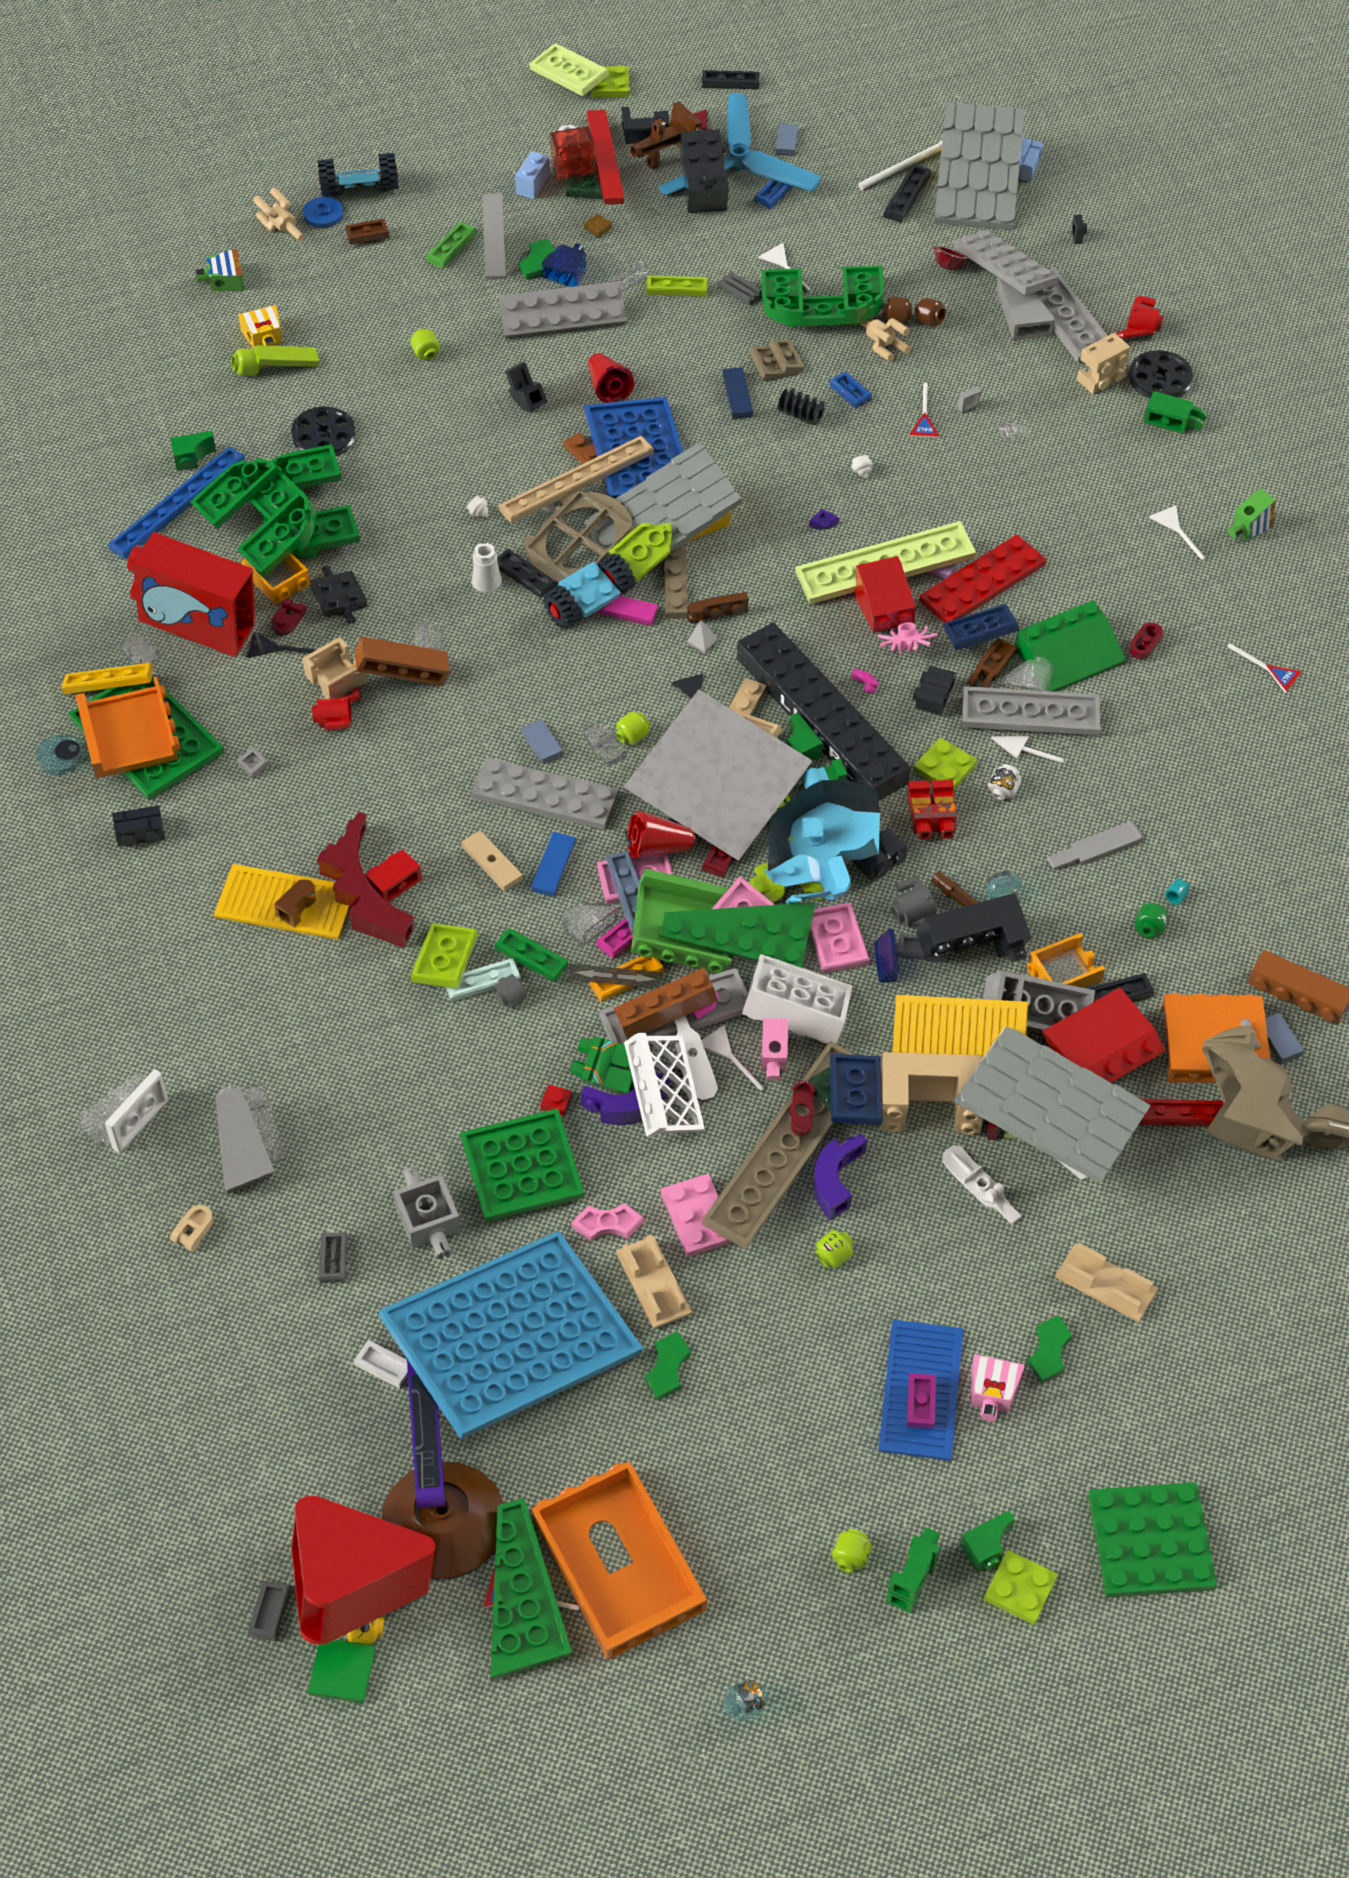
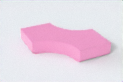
(618, 1221)

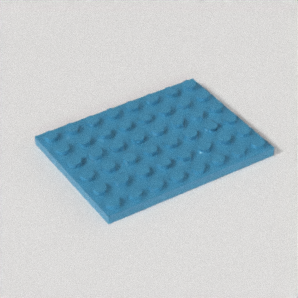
(510, 1334)

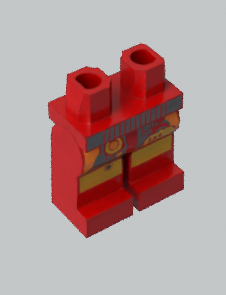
(933, 817)

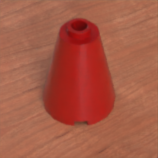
(610, 378)
(657, 836)

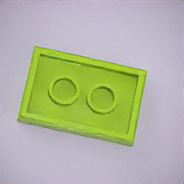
(444, 955)

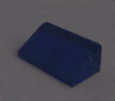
(886, 957)

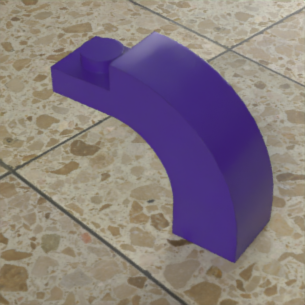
(616, 1109)
(828, 1189)

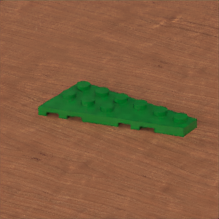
(745, 931)
(525, 1610)

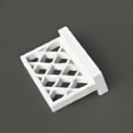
(648, 1084)

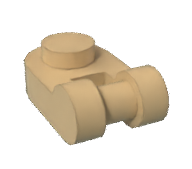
(197, 1219)

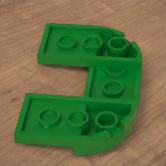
(860, 299)
(313, 468)
(284, 505)

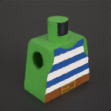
(223, 272)
(1253, 516)

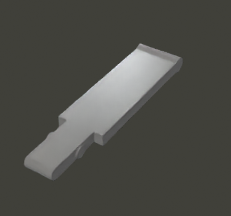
(1097, 845)

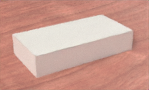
(382, 1364)

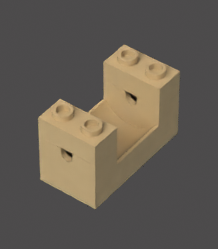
(926, 1079)

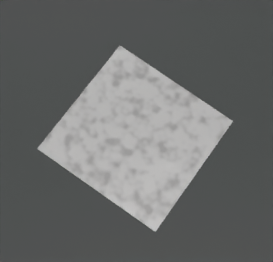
(718, 774)

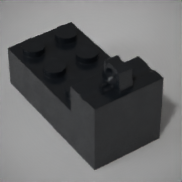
(704, 171)
(978, 924)

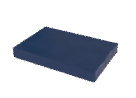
(980, 627)
(855, 1089)

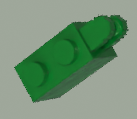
(1174, 413)

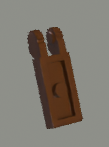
(717, 607)
(993, 662)

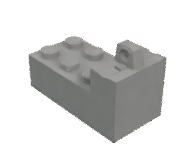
(1047, 999)

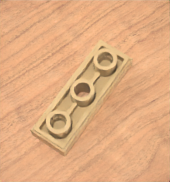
(492, 860)

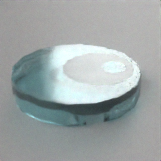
(60, 754)

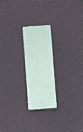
(483, 979)

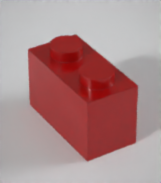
(394, 875)

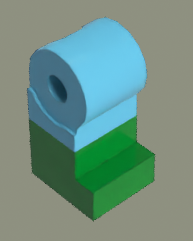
(832, 772)

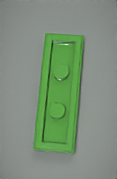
(451, 244)

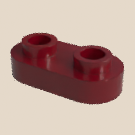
(1143, 644)

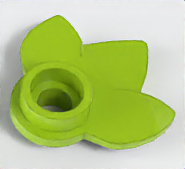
(765, 885)

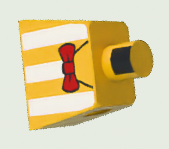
(261, 326)

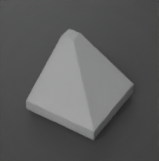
(702, 638)

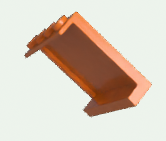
(128, 730)
(1199, 1017)

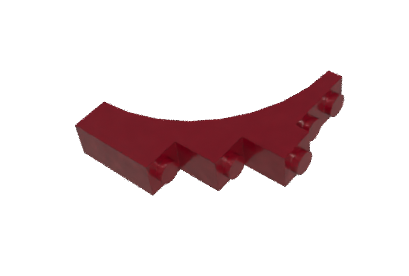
(368, 910)

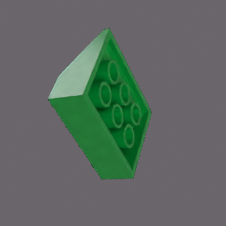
(1075, 642)

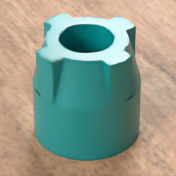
(1177, 891)

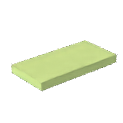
(569, 69)

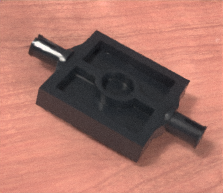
(338, 594)

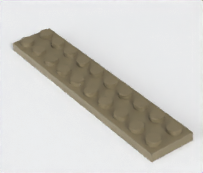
(770, 1167)

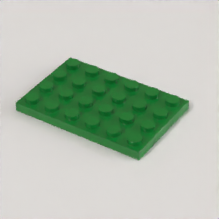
(196, 745)

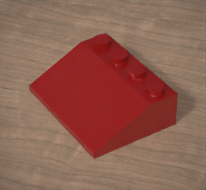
(1106, 1037)

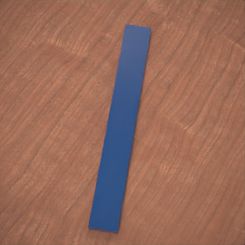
(173, 504)

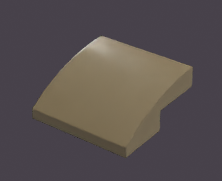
(776, 360)

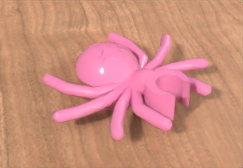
(906, 636)

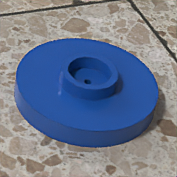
(323, 212)

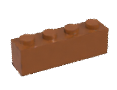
(401, 661)
(1300, 986)
(666, 1004)

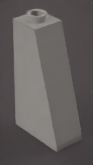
(1024, 313)
(241, 1146)

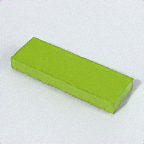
(677, 286)
(286, 356)

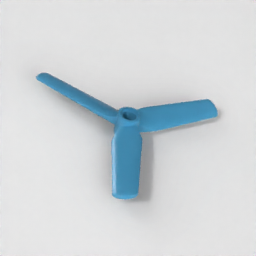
(755, 162)

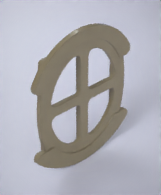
(608, 508)

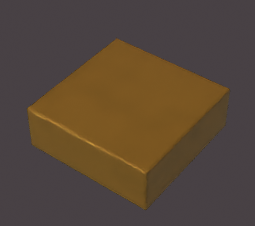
(597, 225)

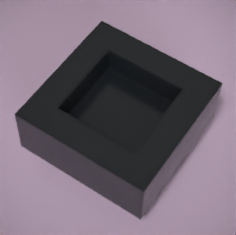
(1078, 229)

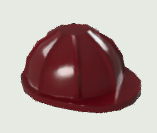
(949, 258)

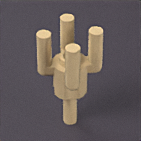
(278, 215)
(885, 335)

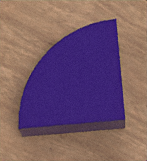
(824, 520)

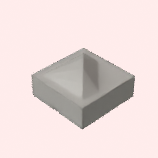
(969, 400)
(253, 762)

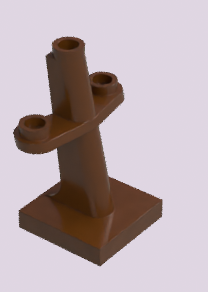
(662, 137)

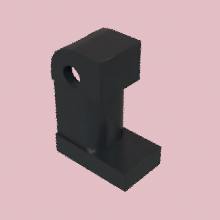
(640, 128)

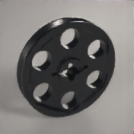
(1157, 371)
(318, 436)

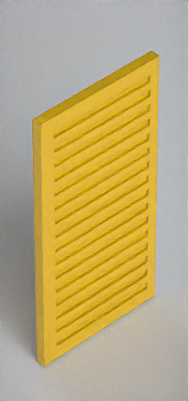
(253, 891)
(953, 1024)

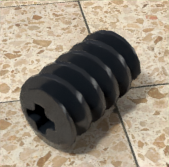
(800, 407)

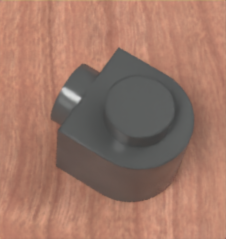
(510, 991)

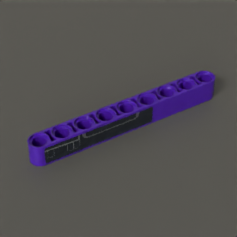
(425, 1443)

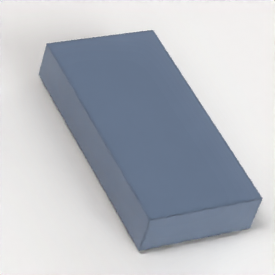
(786, 139)
(542, 741)
(1282, 1039)

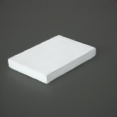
(136, 1111)

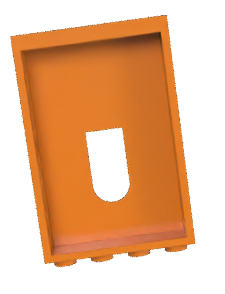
(639, 1598)

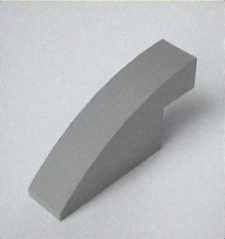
(494, 236)

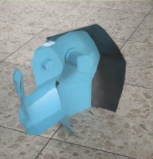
(828, 825)

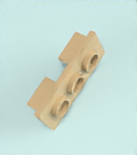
(653, 1282)
(1106, 1282)

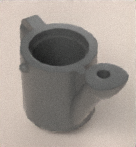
(914, 905)

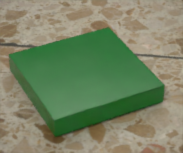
(342, 1671)

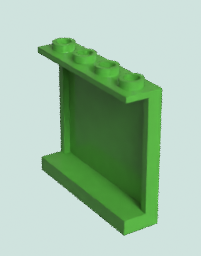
(671, 893)

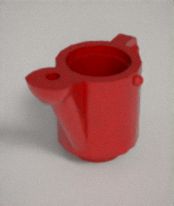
(1142, 319)
(335, 712)

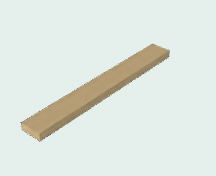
(575, 479)

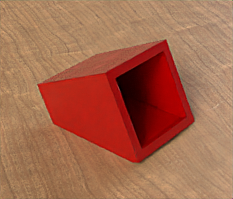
(884, 594)

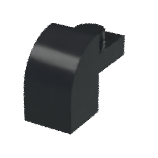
(523, 390)

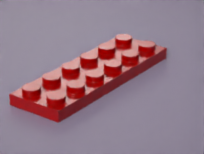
(982, 579)

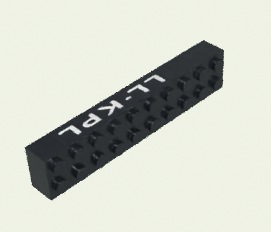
(804, 689)

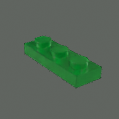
(531, 955)

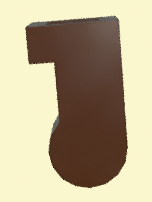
(294, 901)

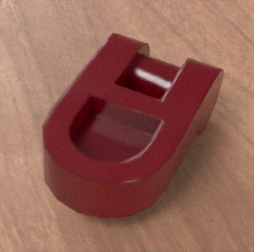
(283, 622)

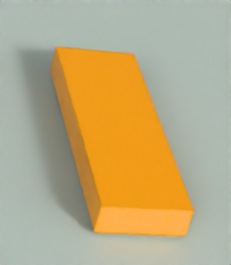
(605, 991)

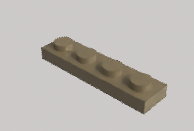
(676, 584)

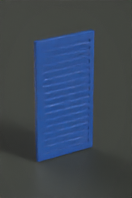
(921, 1350)

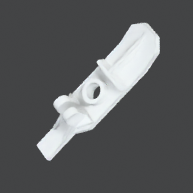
(700, 1068)
(971, 1174)

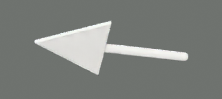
(1016, 744)

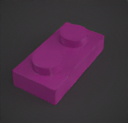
(921, 1400)

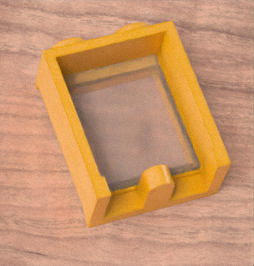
(283, 581)
(1066, 963)

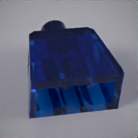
(565, 265)

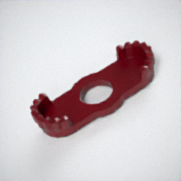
(802, 1095)

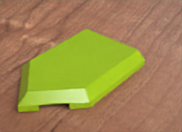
(645, 547)

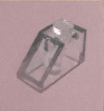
(1031, 674)
(589, 921)

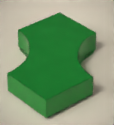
(532, 264)
(1052, 1338)
(664, 1376)

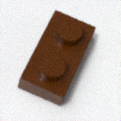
(367, 231)

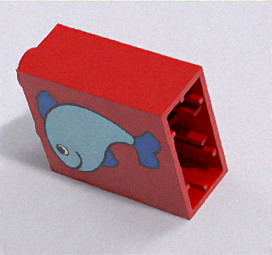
(193, 593)

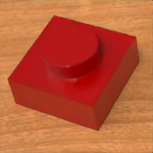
(556, 1098)

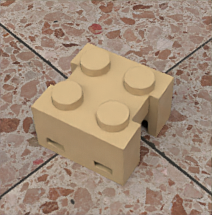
(1105, 363)
(332, 669)

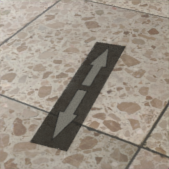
(615, 975)

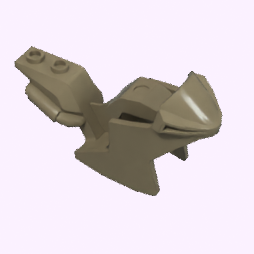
(1257, 1103)

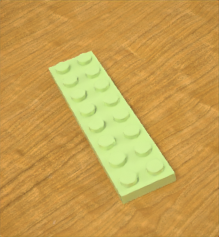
(917, 554)

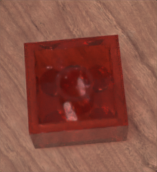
(572, 152)

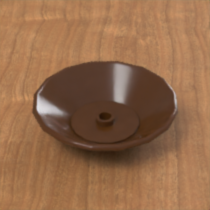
(465, 1532)

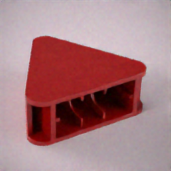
(353, 1567)

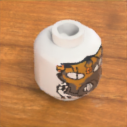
(1004, 782)

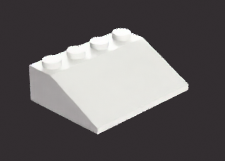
(810, 1001)

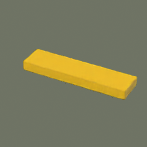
(107, 678)

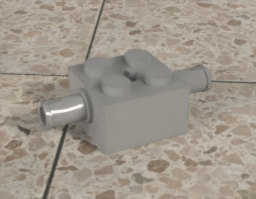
(427, 1211)

